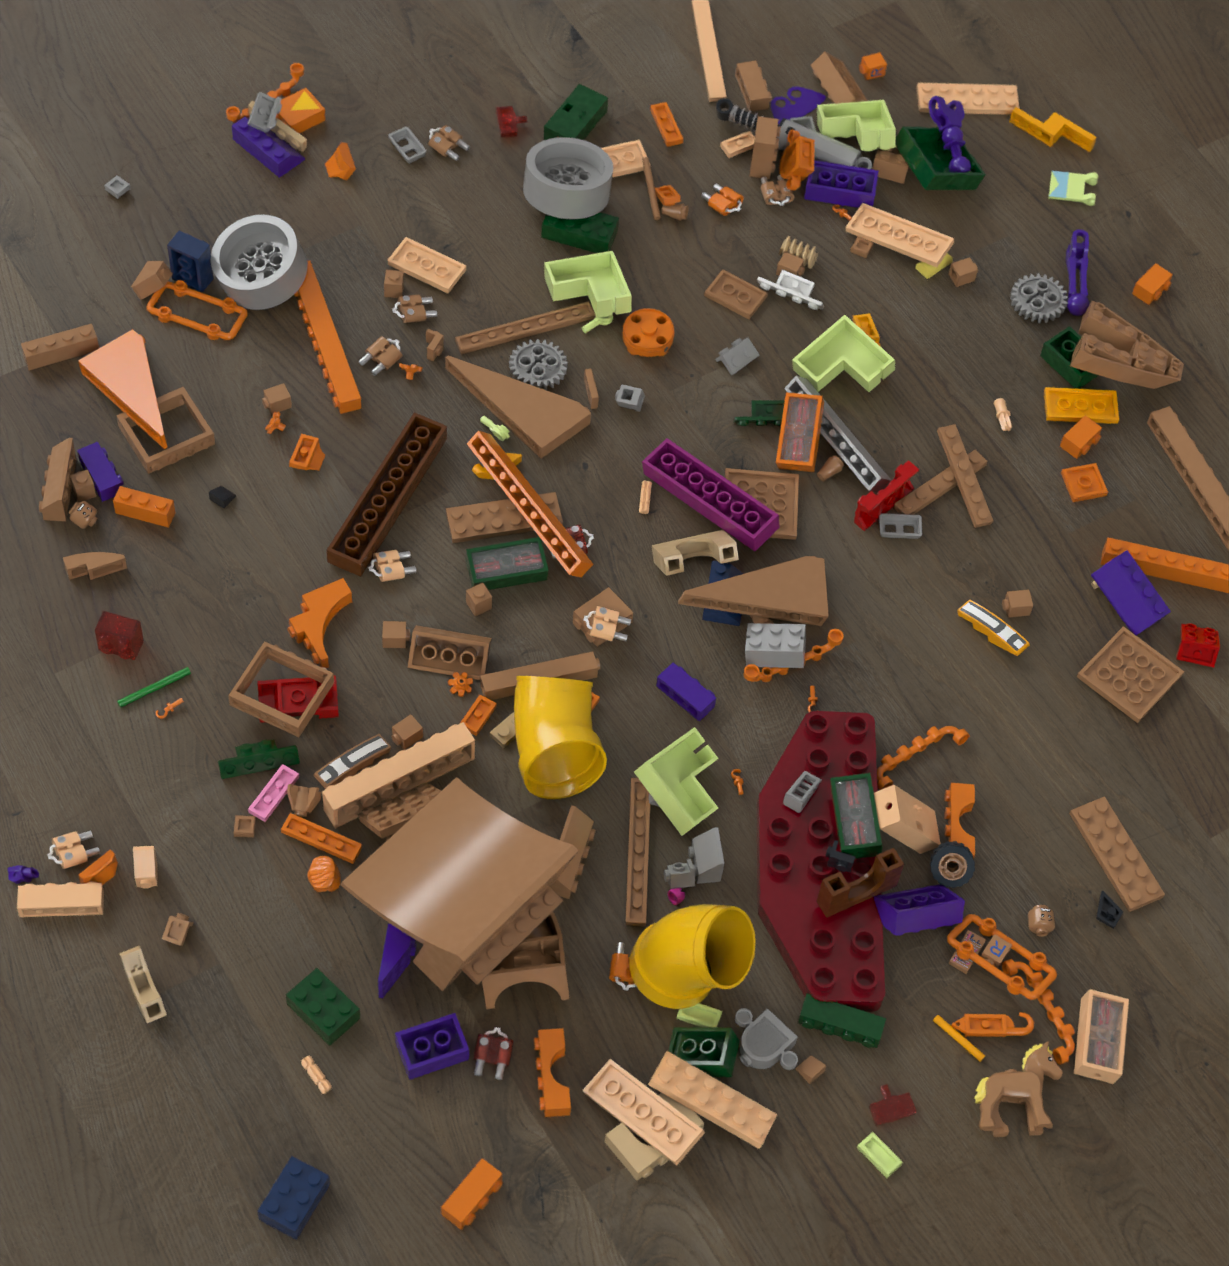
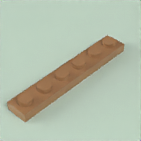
(965, 476)
(935, 487)

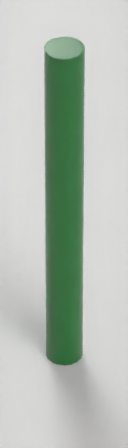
(153, 687)

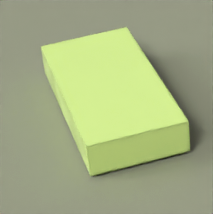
(700, 1015)
(879, 1155)

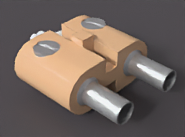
(389, 566)
(605, 624)
(70, 850)

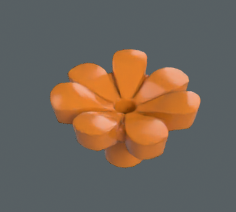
(410, 370)
(275, 423)
(460, 687)

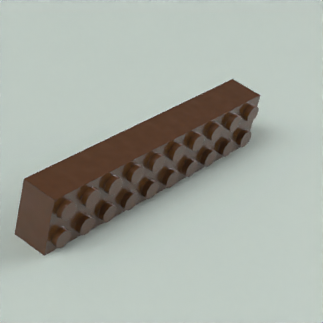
(386, 494)

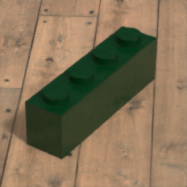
(842, 1021)

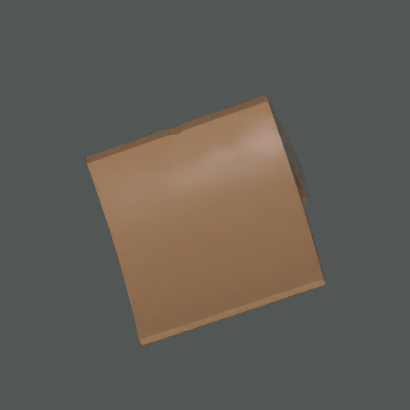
(462, 883)

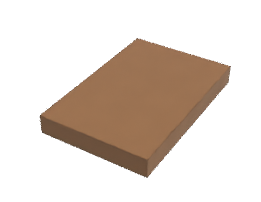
(735, 294)

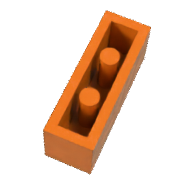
(144, 506)
(472, 1194)

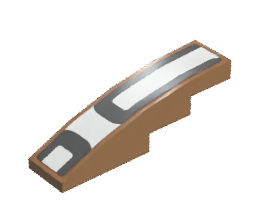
(352, 761)

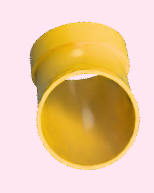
(556, 736)
(671, 953)

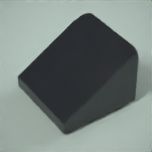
(221, 496)

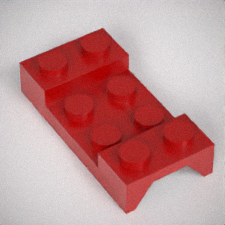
(873, 505)
(294, 696)

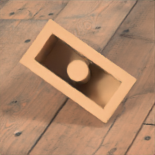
(145, 866)

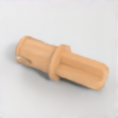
(1003, 414)

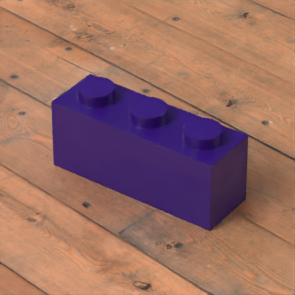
(101, 470)
(686, 691)

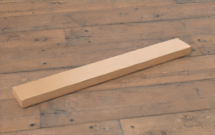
(708, 50)

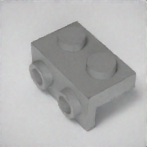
(265, 112)
(738, 355)

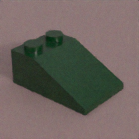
(706, 1048)

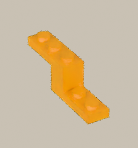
(1052, 129)

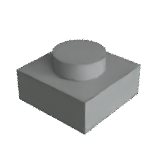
(117, 186)

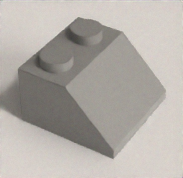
(707, 856)

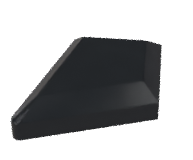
(1108, 911)

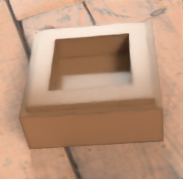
(861, 247)
(244, 826)

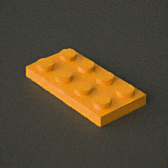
(1074, 404)

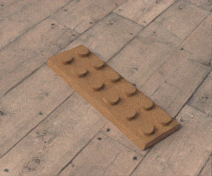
(492, 519)
(1117, 854)

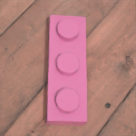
(273, 793)

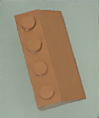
(836, 80)
(58, 485)
(449, 652)
(578, 832)

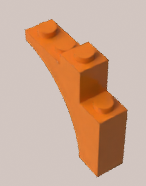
(318, 610)

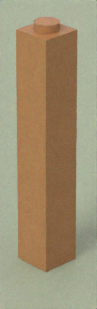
(575, 667)

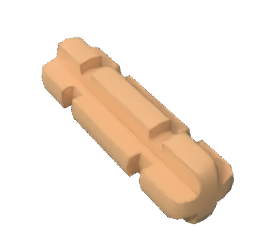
(645, 497)
(316, 1074)

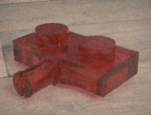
(508, 121)
(891, 1107)

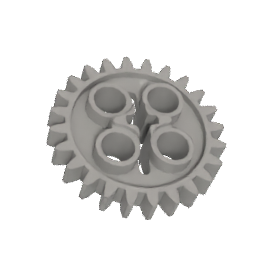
(1038, 298)
(538, 364)

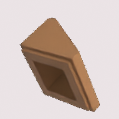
(811, 1069)

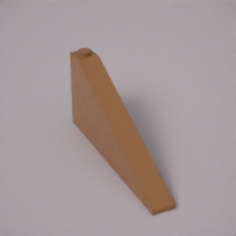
(531, 413)
(782, 592)

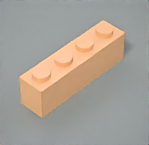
(60, 899)

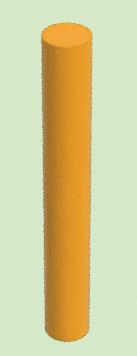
(959, 1038)

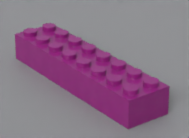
(711, 494)

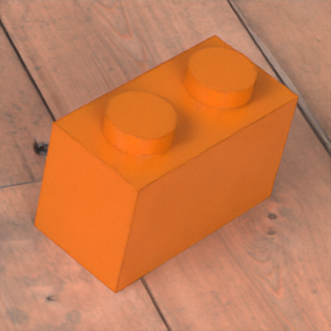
(1152, 284)
(1081, 437)

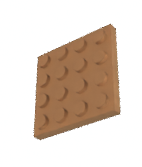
(773, 490)
(1130, 674)
(396, 812)

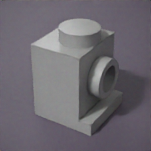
(630, 392)
(680, 875)

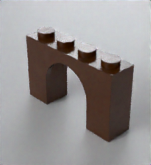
(839, 895)

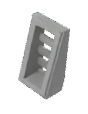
(796, 801)

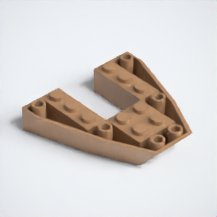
(1122, 351)

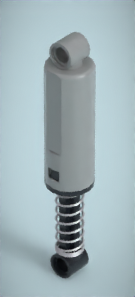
(826, 148)

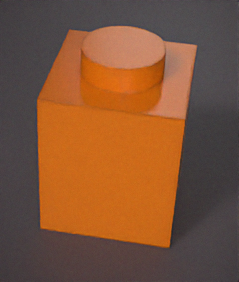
(873, 66)

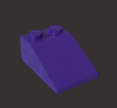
(395, 958)

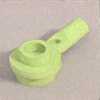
(597, 321)
(500, 432)

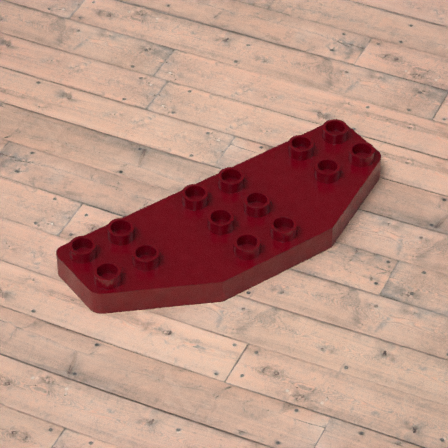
(836, 955)

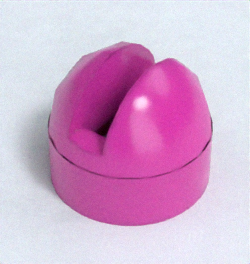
(676, 896)

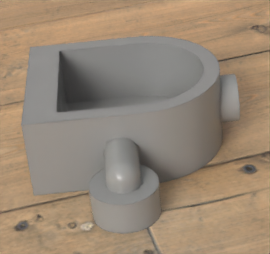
(765, 1041)

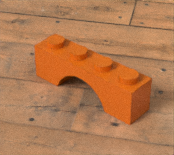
(960, 801)
(555, 1096)

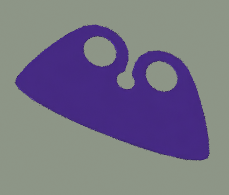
(804, 104)

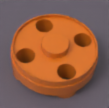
(648, 333)

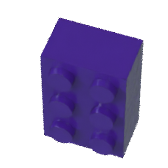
(432, 1046)

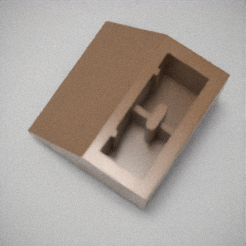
(891, 165)

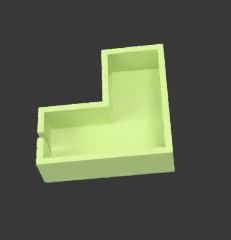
(865, 120)
(593, 276)
(847, 349)
(673, 783)

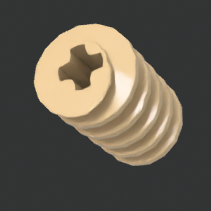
(798, 250)

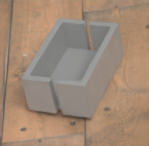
(776, 645)

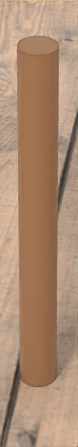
(651, 189)

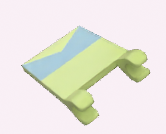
(1071, 187)

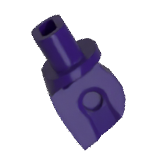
(22, 873)

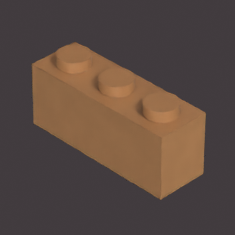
(753, 86)

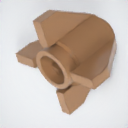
(303, 799)

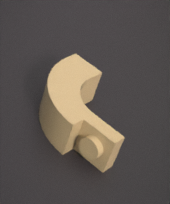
(142, 984)

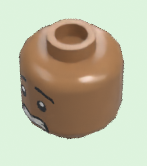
(83, 514)
(1041, 920)

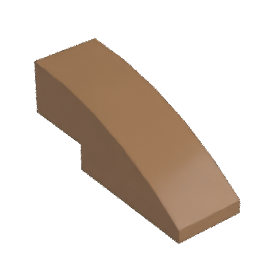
(94, 564)

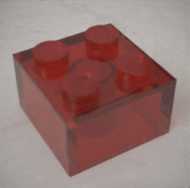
(119, 635)

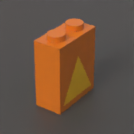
(301, 111)

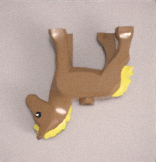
(1018, 1088)

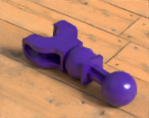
(950, 123)

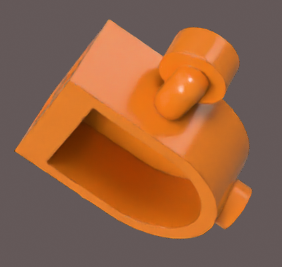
(797, 159)

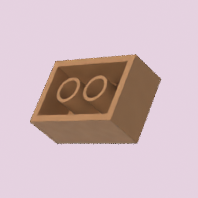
(765, 147)

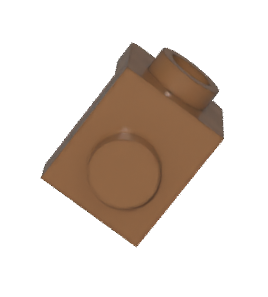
(436, 344)

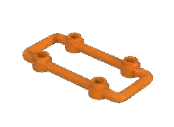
(213, 330)
(1015, 984)

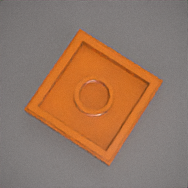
(1084, 482)

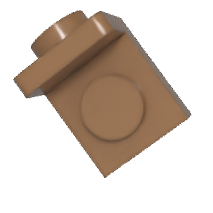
(177, 929)

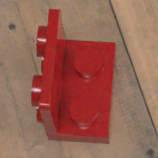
(1198, 645)

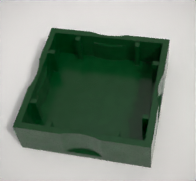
(930, 162)

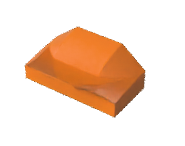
(341, 163)
(307, 454)
(101, 870)

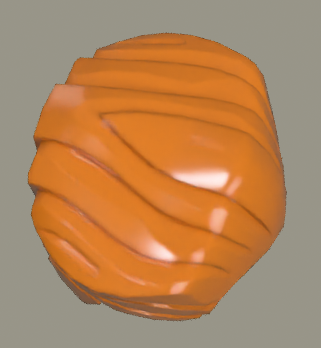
(324, 874)

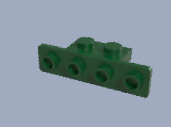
(763, 412)
(258, 758)

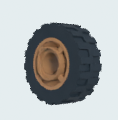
(952, 876)

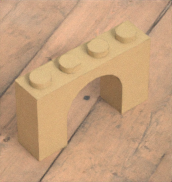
(717, 544)
(636, 1156)

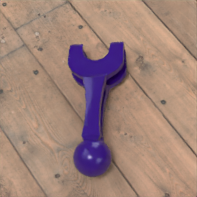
(1077, 258)

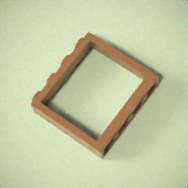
(173, 454)
(268, 714)

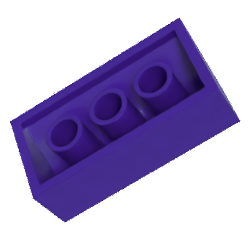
(266, 147)
(841, 184)
(1130, 593)
(919, 909)

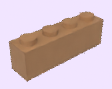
(60, 346)

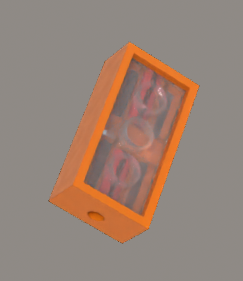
(800, 432)

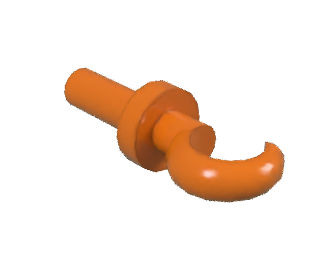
(842, 212)
(812, 698)
(170, 707)
(738, 781)

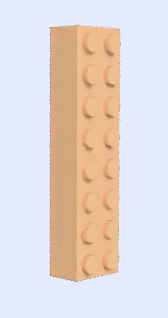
(399, 774)

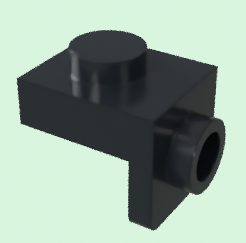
(839, 860)

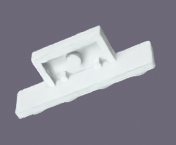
(794, 287)

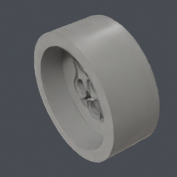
(568, 178)
(259, 262)

